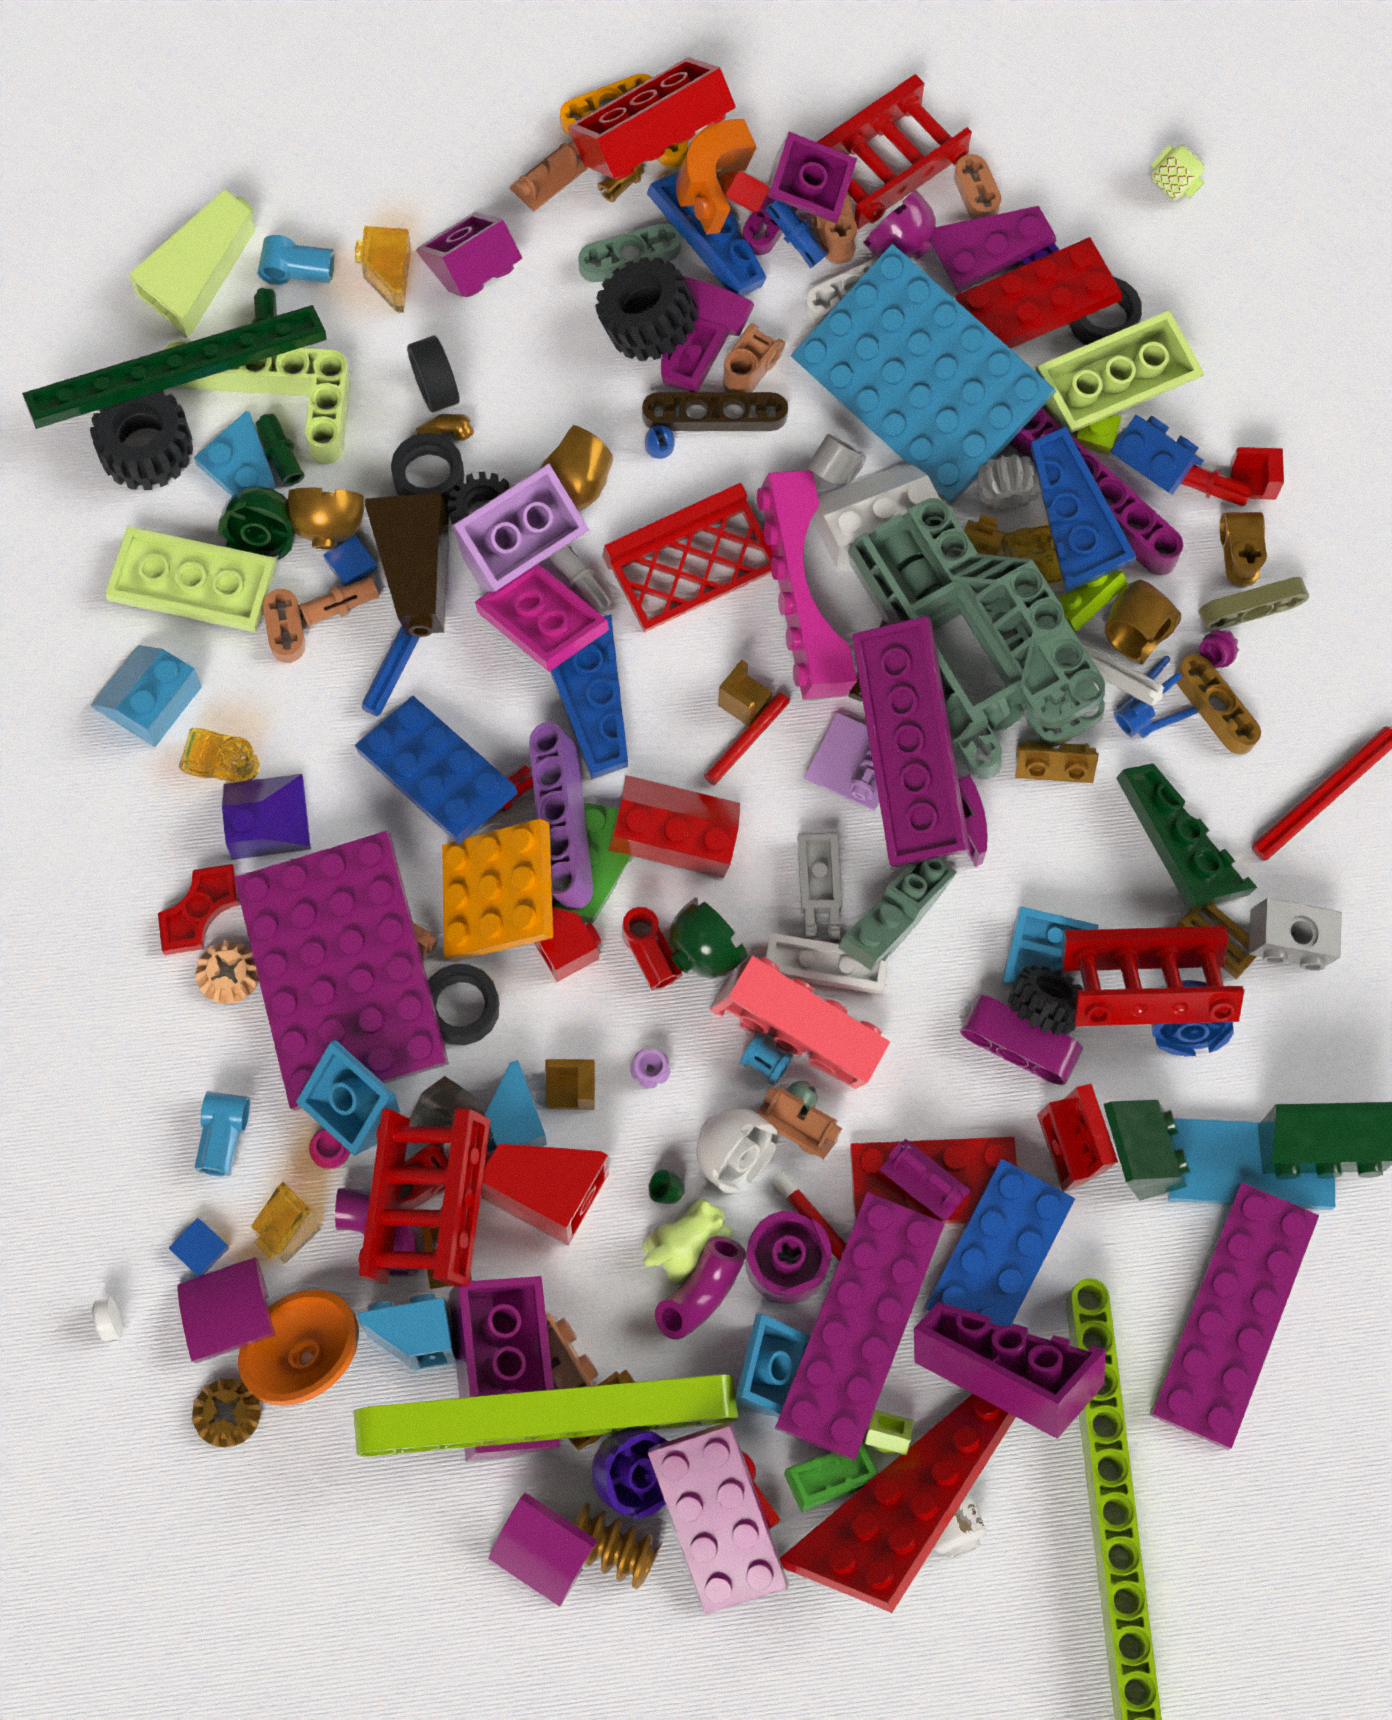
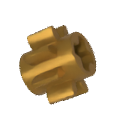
(984, 535)

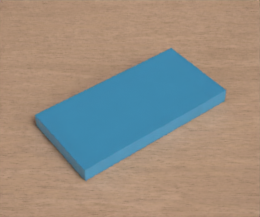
(1229, 1153)

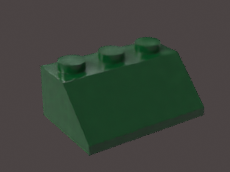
(1326, 1139)

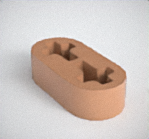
(984, 185)
(276, 626)

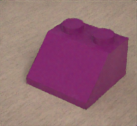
(471, 254)

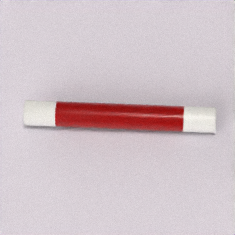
(804, 1207)

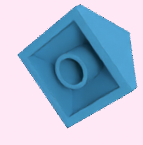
(769, 1365)

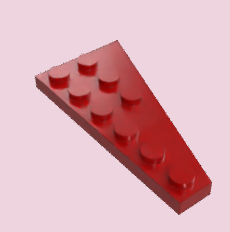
(894, 1521)

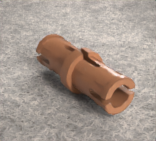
(362, 590)

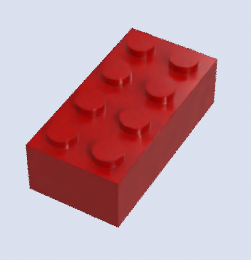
(652, 118)

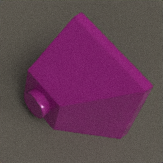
(811, 177)

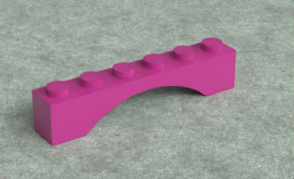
(820, 655)

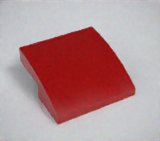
(1077, 1137)

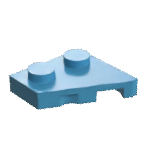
(236, 458)
(1038, 941)

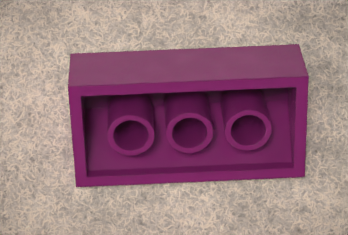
(501, 1348)

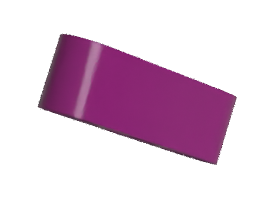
(1001, 1032)

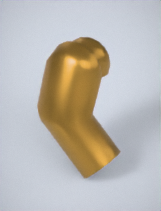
(446, 423)

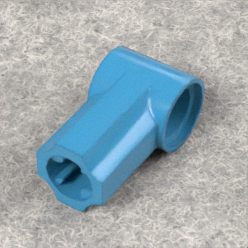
(285, 261)
(222, 1122)

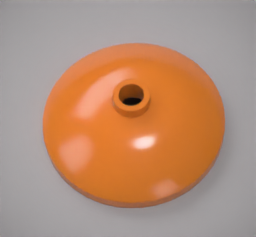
(307, 1354)

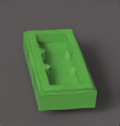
(829, 1478)

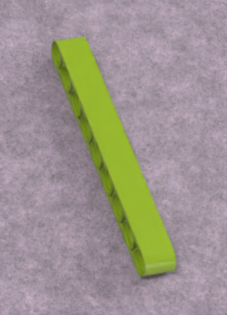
(543, 1415)

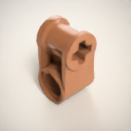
(839, 236)
(753, 355)

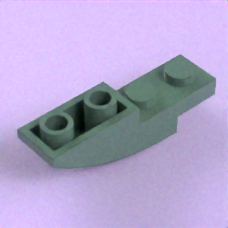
(897, 912)

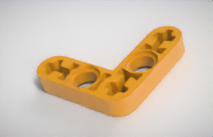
(581, 104)

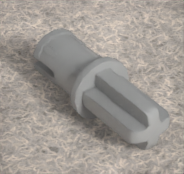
(580, 578)

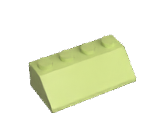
(1118, 372)

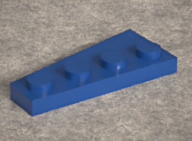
(723, 253)
(1079, 518)
(592, 704)

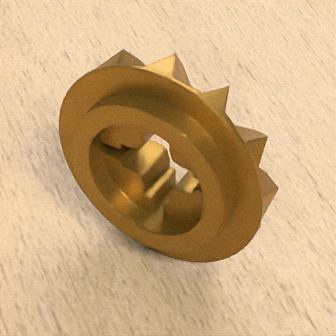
(224, 1433)

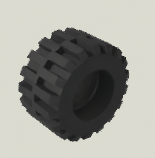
(637, 288)
(146, 463)

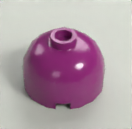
(905, 227)

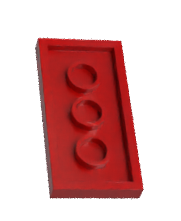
(1043, 294)
(965, 1159)

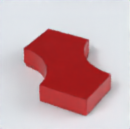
(186, 923)

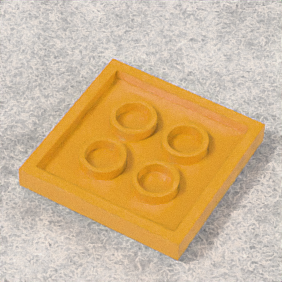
(497, 890)

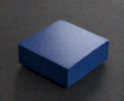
(350, 561)
(199, 1247)

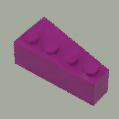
(1006, 1366)

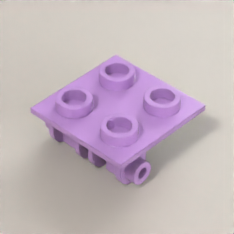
(846, 763)

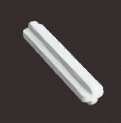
(1125, 677)

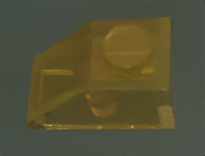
(386, 262)
(284, 1225)

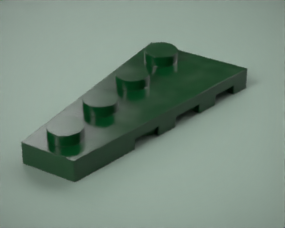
(1192, 860)

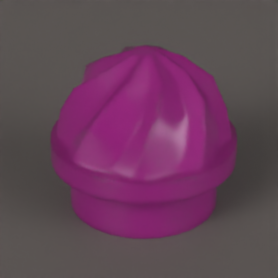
(1219, 648)

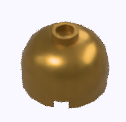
(325, 515)

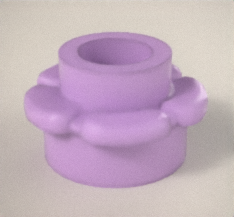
(657, 1060)

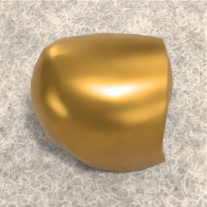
(581, 466)
(1140, 620)

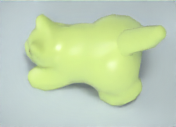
(681, 1243)

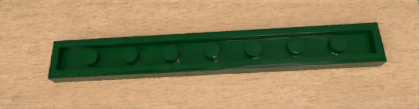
(174, 366)

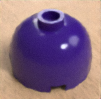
(625, 1473)

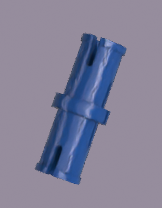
(797, 232)

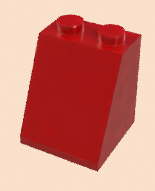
(545, 1185)

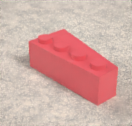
(801, 1021)

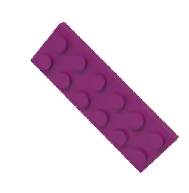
(910, 742)
(1234, 1316)
(859, 1327)

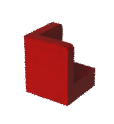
(1260, 469)

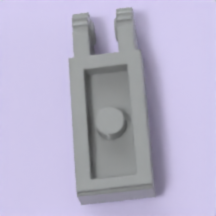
(820, 881)

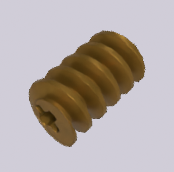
(618, 1548)

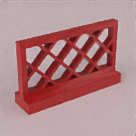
(668, 533)

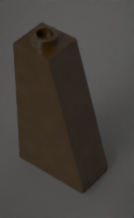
(413, 553)

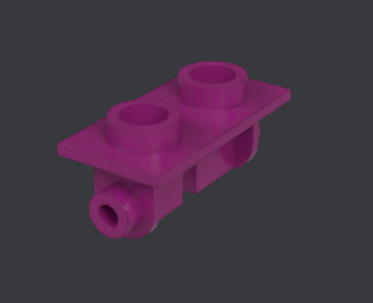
(924, 1180)

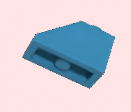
(514, 1113)

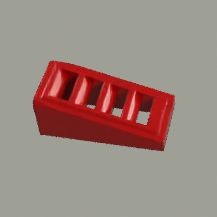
(743, 189)

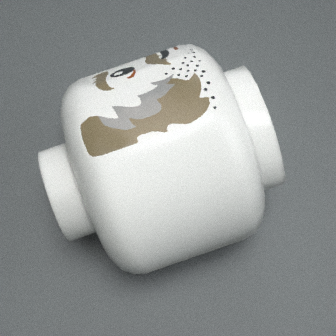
(963, 1531)

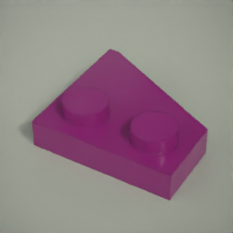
(692, 361)

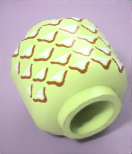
(1178, 172)

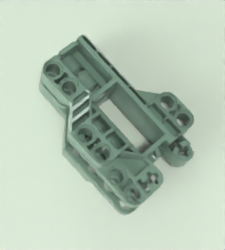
(992, 600)

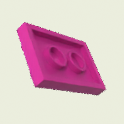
(542, 617)

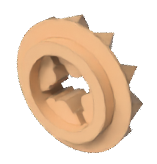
(222, 989)

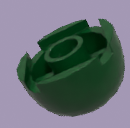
(257, 522)
(704, 942)

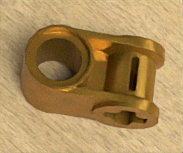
(1243, 546)

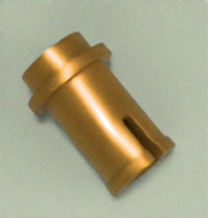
(616, 187)

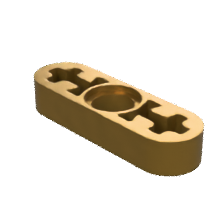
(1216, 720)

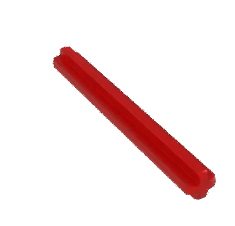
(1323, 794)

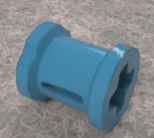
(766, 1059)

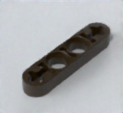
(715, 404)

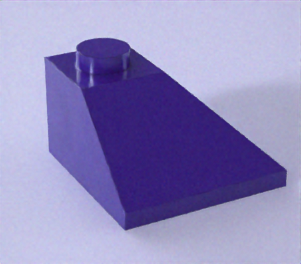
(265, 817)

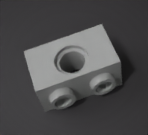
(1314, 926)

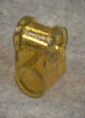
(213, 754)

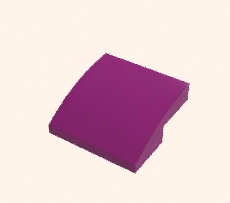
(225, 1310)
(542, 1549)

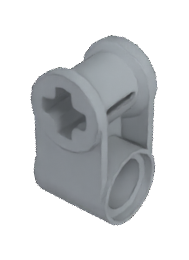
(836, 461)

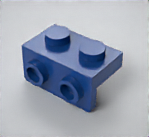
(1156, 454)

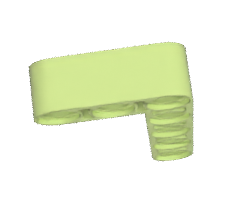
(308, 382)

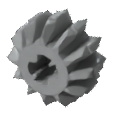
(1007, 482)

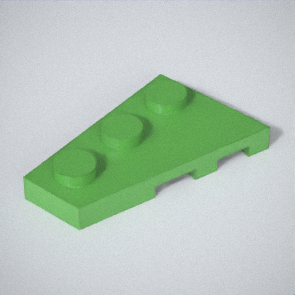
(605, 864)

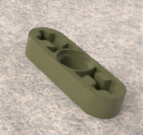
(1253, 604)

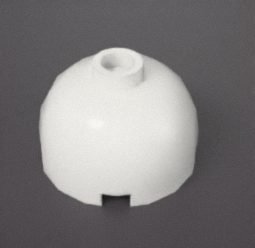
(734, 1147)

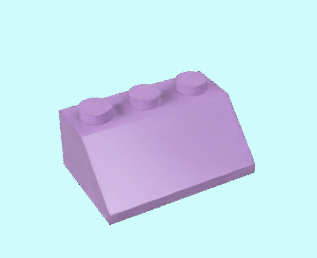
(518, 529)

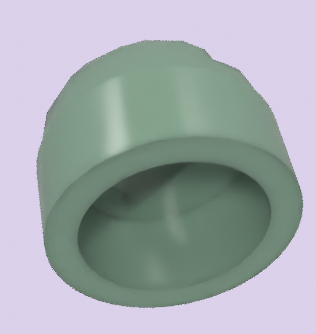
(804, 1092)

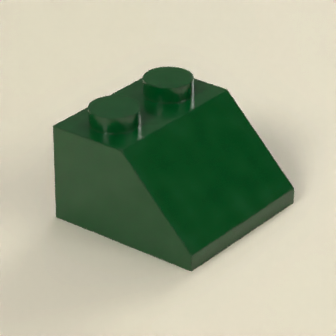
(1146, 1147)

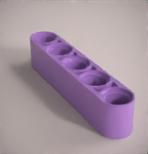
(556, 792)

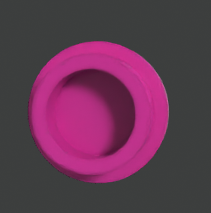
(327, 1151)

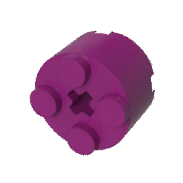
(799, 1237)

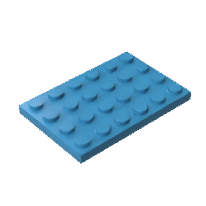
(923, 373)

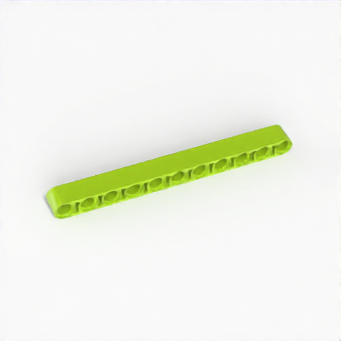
(1122, 1494)

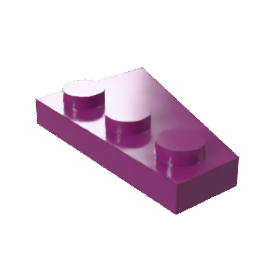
(989, 244)

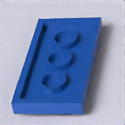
(436, 769)
(1002, 1245)

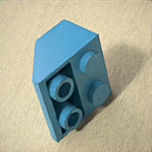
(413, 1331)

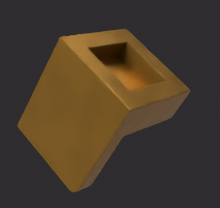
(743, 695)
(570, 1084)

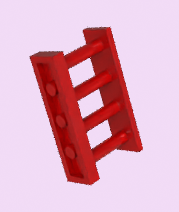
(880, 120)
(1151, 949)
(460, 1205)

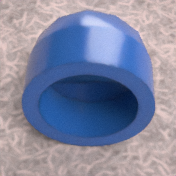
(652, 444)

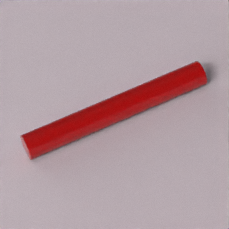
(746, 738)

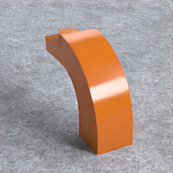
(713, 151)

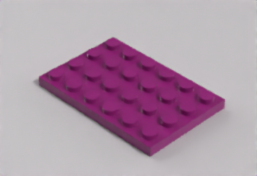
(341, 962)

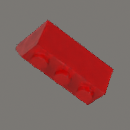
(675, 826)

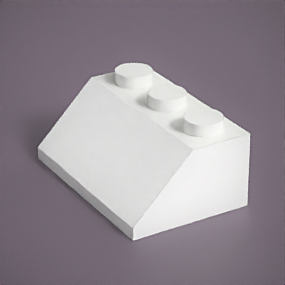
(867, 504)

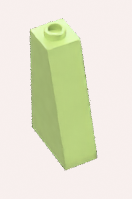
(195, 261)

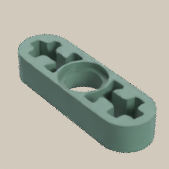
(601, 250)

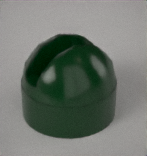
(666, 1187)

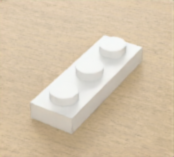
(824, 964)

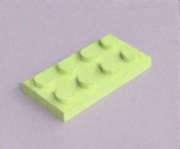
(191, 579)

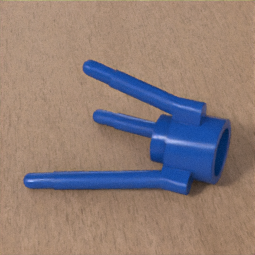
(1135, 715)

